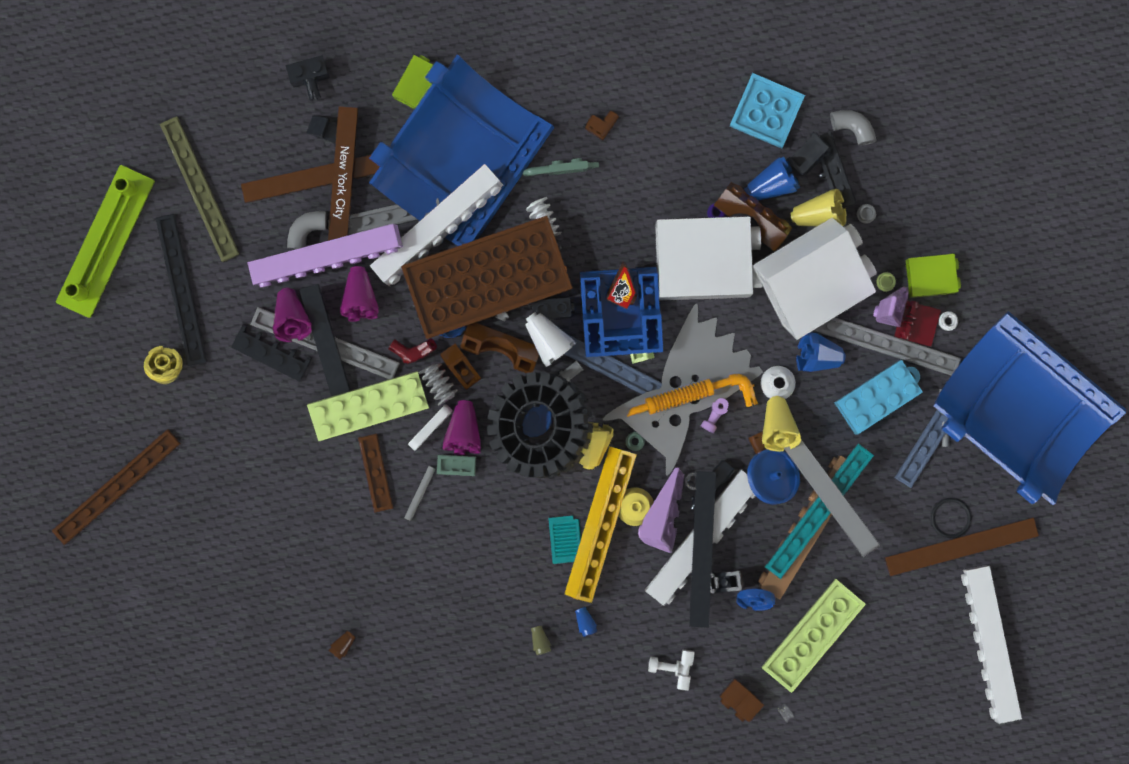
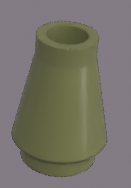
(540, 641)

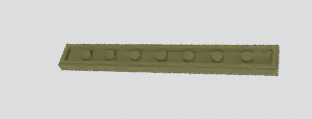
(199, 189)

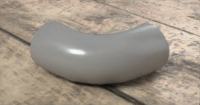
(856, 122)
(303, 226)

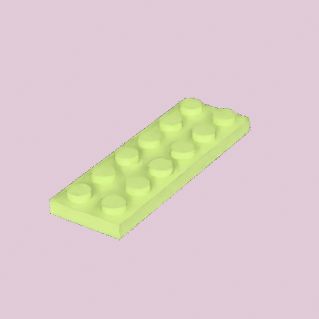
(368, 406)
(813, 635)

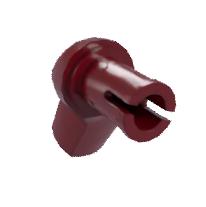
(413, 354)

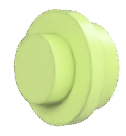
(886, 281)

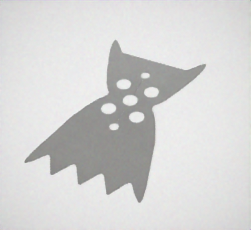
(692, 354)

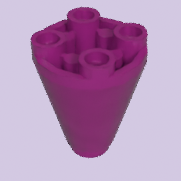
(359, 296)
(463, 430)

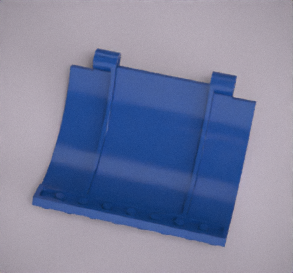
(449, 138)
(1025, 407)

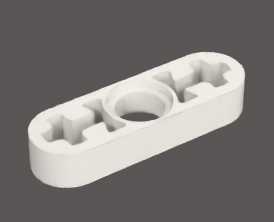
(427, 430)

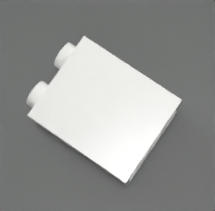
(706, 258)
(816, 277)

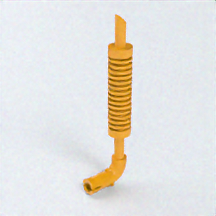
(695, 392)

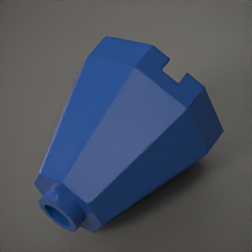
(818, 353)

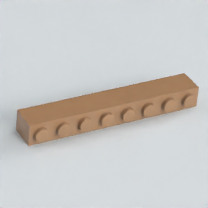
(778, 586)

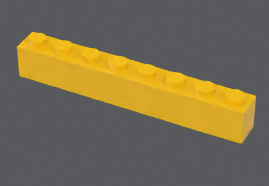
(600, 524)

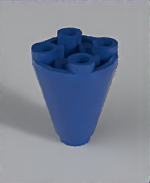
(773, 181)

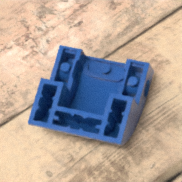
(619, 330)

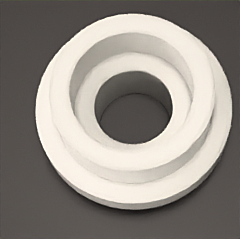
(954, 321)

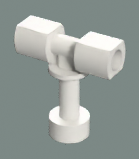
(681, 668)

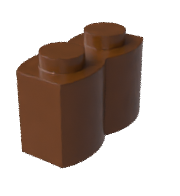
(741, 700)

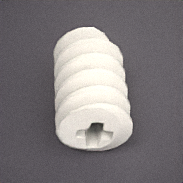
(539, 210)

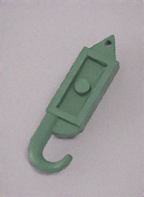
(560, 167)

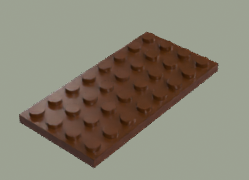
(486, 277)

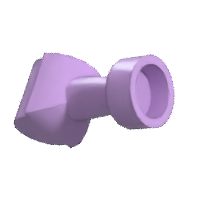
(718, 409)

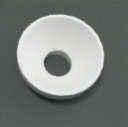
(767, 382)

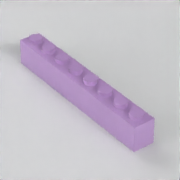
(324, 255)

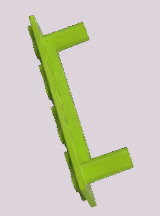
(105, 241)

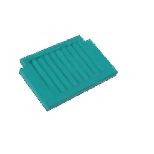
(564, 538)

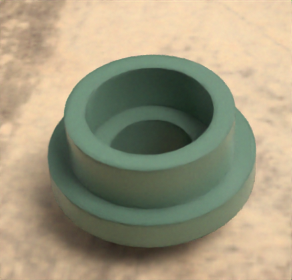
(635, 447)

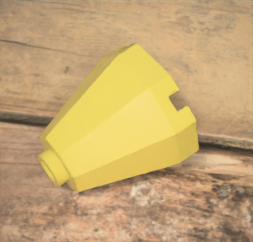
(599, 443)

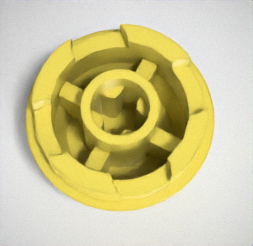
(163, 365)
(635, 506)

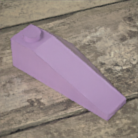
(892, 308)
(658, 523)

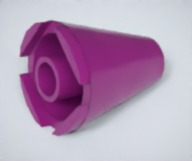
(290, 317)

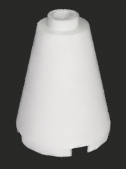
(548, 338)

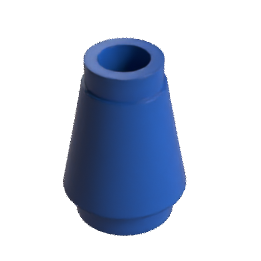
(585, 622)

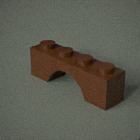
(736, 201)
(482, 338)

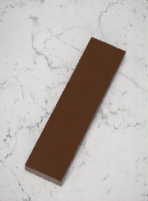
(375, 473)

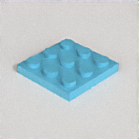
(767, 110)

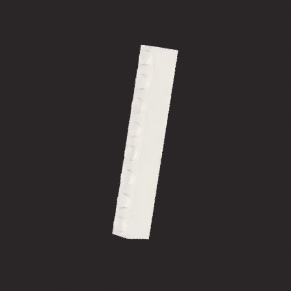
(438, 224)
(679, 565)
(991, 643)

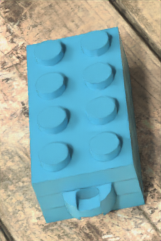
(879, 396)

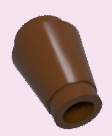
(342, 645)

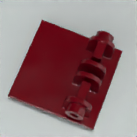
(918, 323)

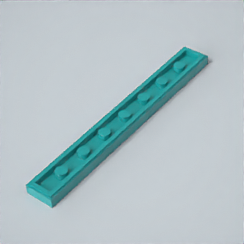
(817, 513)

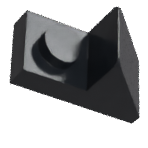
(322, 128)
(726, 581)

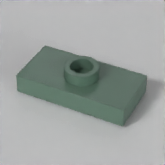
(456, 465)

